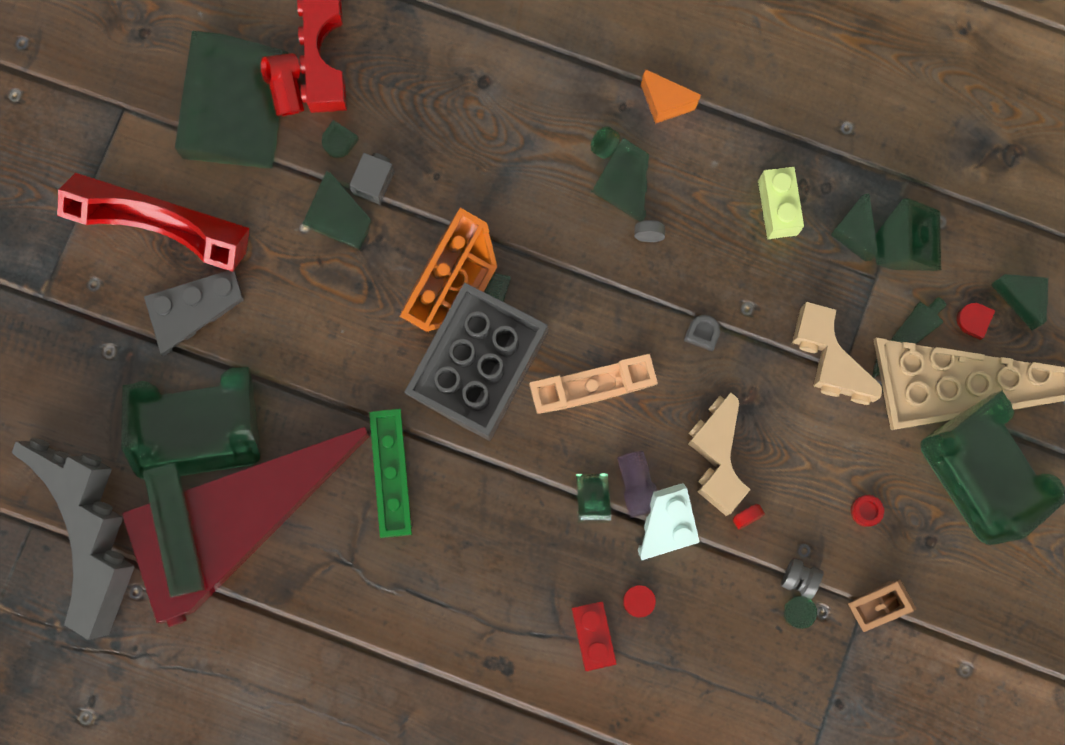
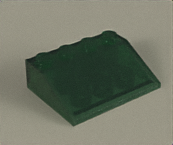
(226, 103)

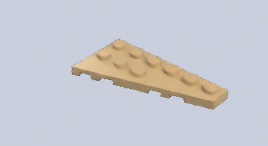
(940, 383)

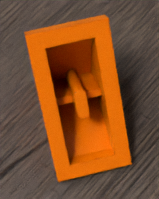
(666, 97)

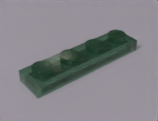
(173, 530)

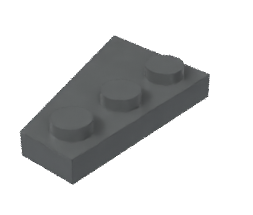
(190, 306)

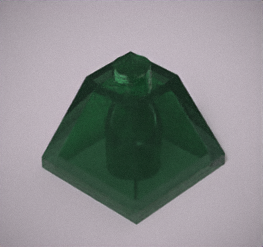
(910, 238)

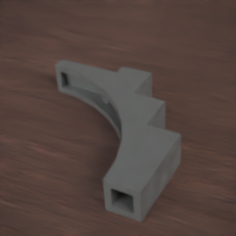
(92, 527)

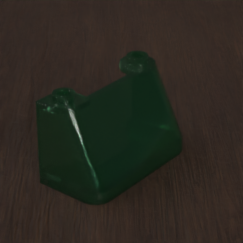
(191, 428)
(990, 474)

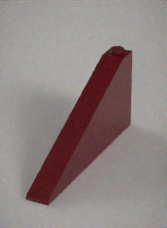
(234, 519)

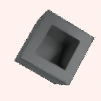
(372, 177)

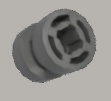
(802, 578)

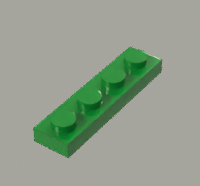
(390, 473)

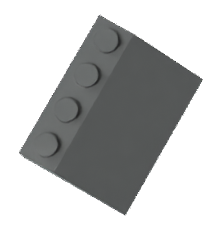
(477, 361)

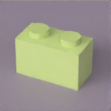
(780, 202)

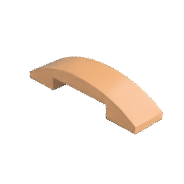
(593, 385)

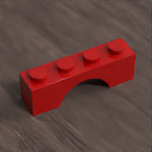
(324, 85)

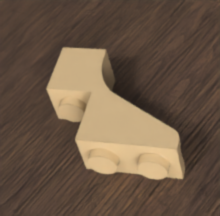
(836, 370)
(714, 442)

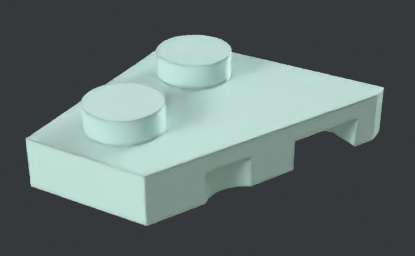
(669, 523)

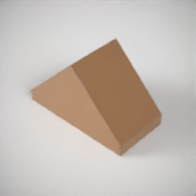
(882, 605)

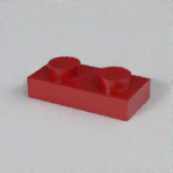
(593, 636)

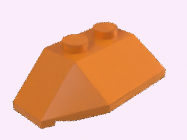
(459, 257)

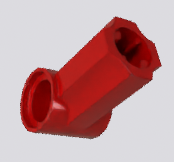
(282, 75)

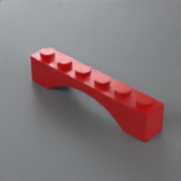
(99, 202)

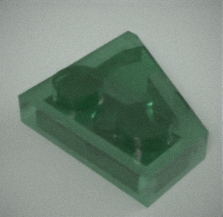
(625, 180)
(337, 214)

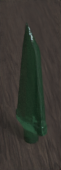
(918, 325)

